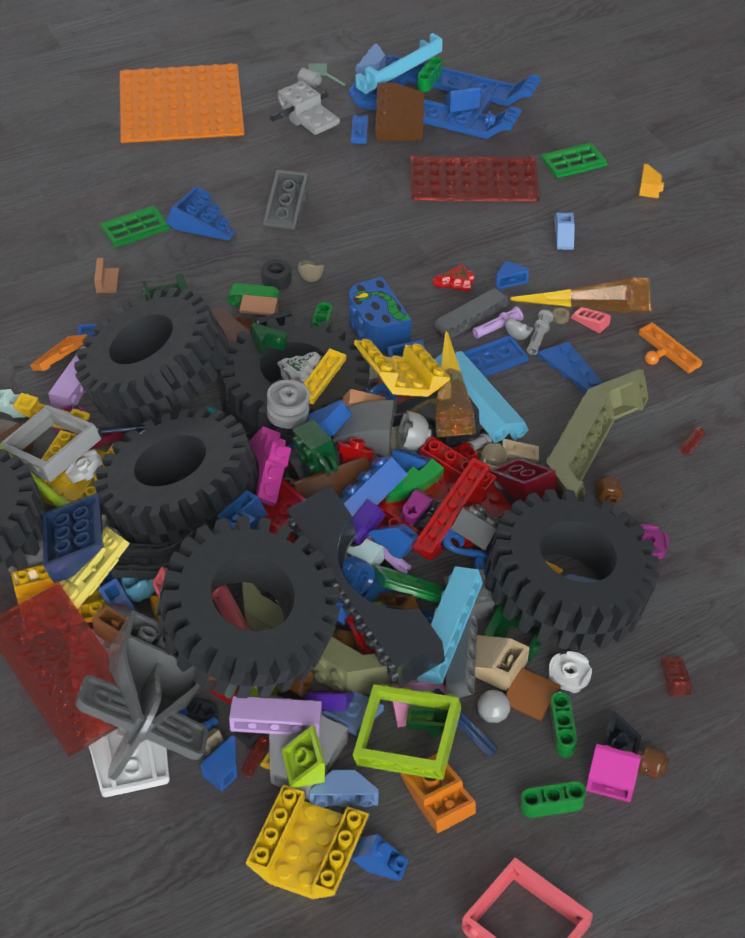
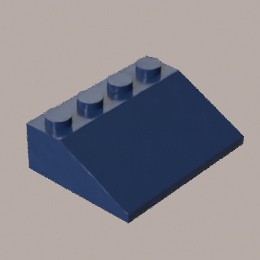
(72, 537)

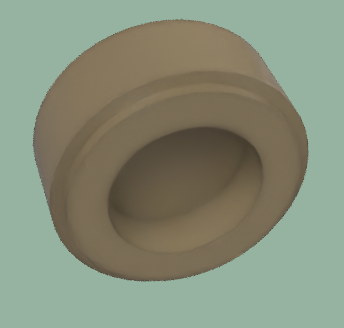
(561, 315)

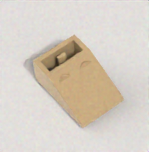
(499, 660)

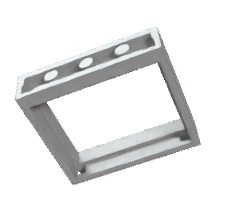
(39, 423)

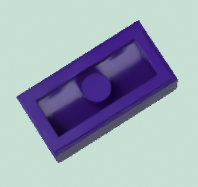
(366, 520)
(331, 699)

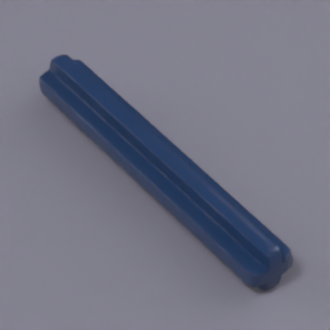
(474, 732)

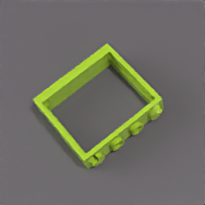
(402, 763)

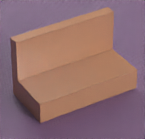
(105, 278)
(259, 305)

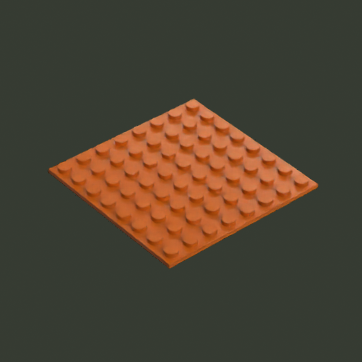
(180, 103)

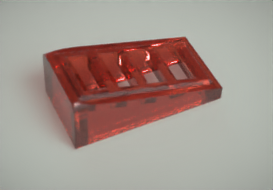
(681, 688)

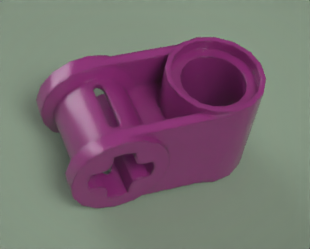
(416, 507)

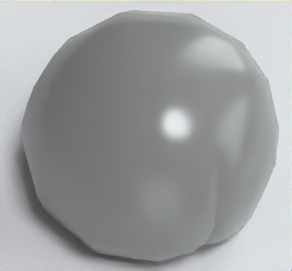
(517, 329)
(493, 706)

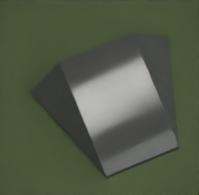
(372, 423)

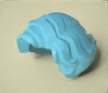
(137, 588)

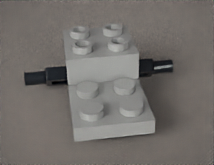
(305, 108)

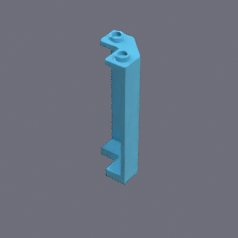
(372, 77)
(494, 411)

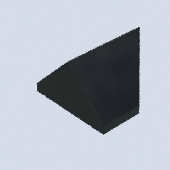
(621, 735)

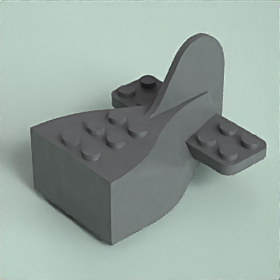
(145, 695)

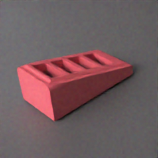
(596, 320)

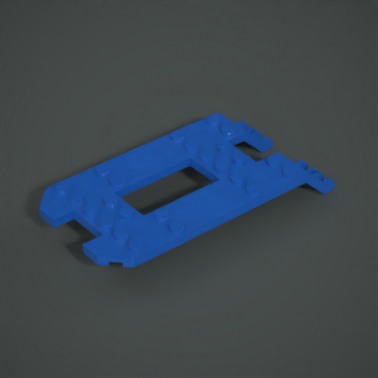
(464, 121)

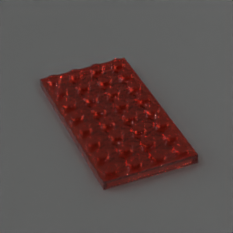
(474, 178)
(51, 656)

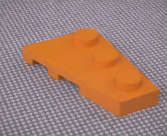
(59, 351)

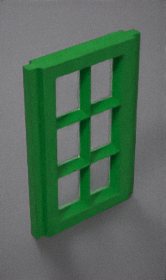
(575, 150)
(132, 237)
(408, 584)

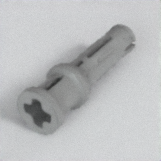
(541, 327)

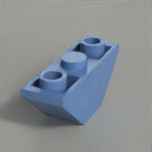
(374, 58)
(564, 230)
(344, 789)

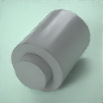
(309, 77)

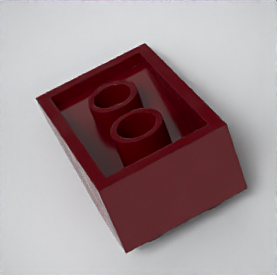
(524, 477)

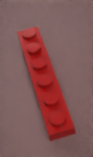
(451, 507)

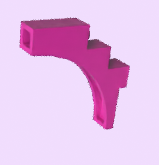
(272, 459)

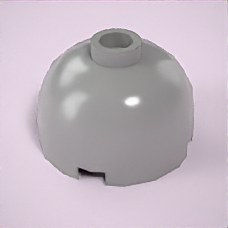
(413, 431)

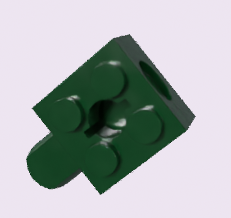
(315, 448)

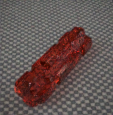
(692, 440)
(255, 756)

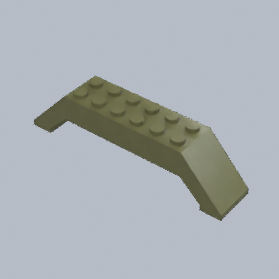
(591, 425)
(339, 666)

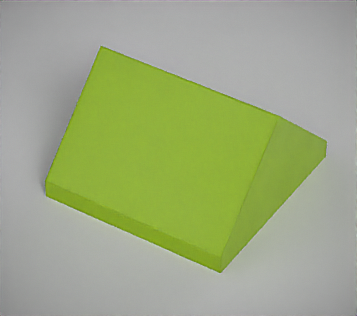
(304, 760)

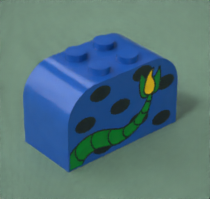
(378, 314)

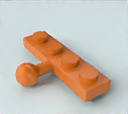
(669, 347)

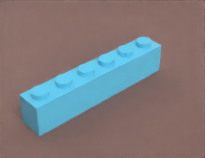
(452, 616)

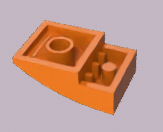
(441, 801)

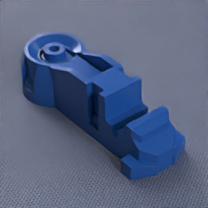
(359, 576)

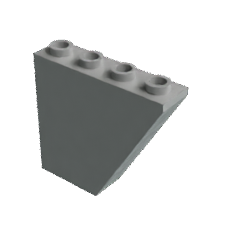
(332, 740)

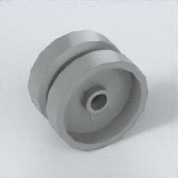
(288, 404)

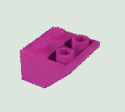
(613, 772)

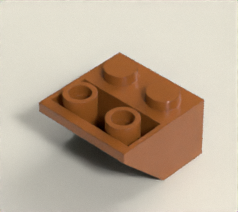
(109, 621)

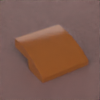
(531, 694)

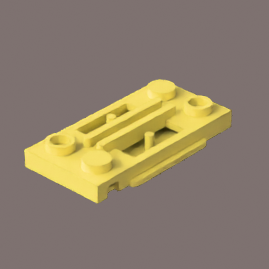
(94, 572)

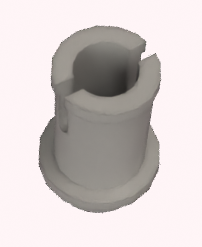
(480, 442)

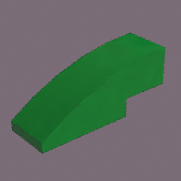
(416, 479)

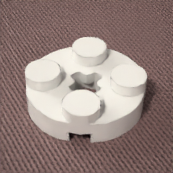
(84, 467)
(570, 682)

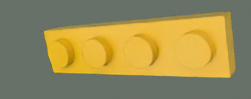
(324, 373)

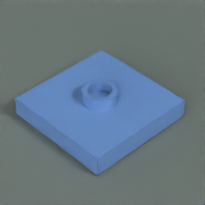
(354, 714)

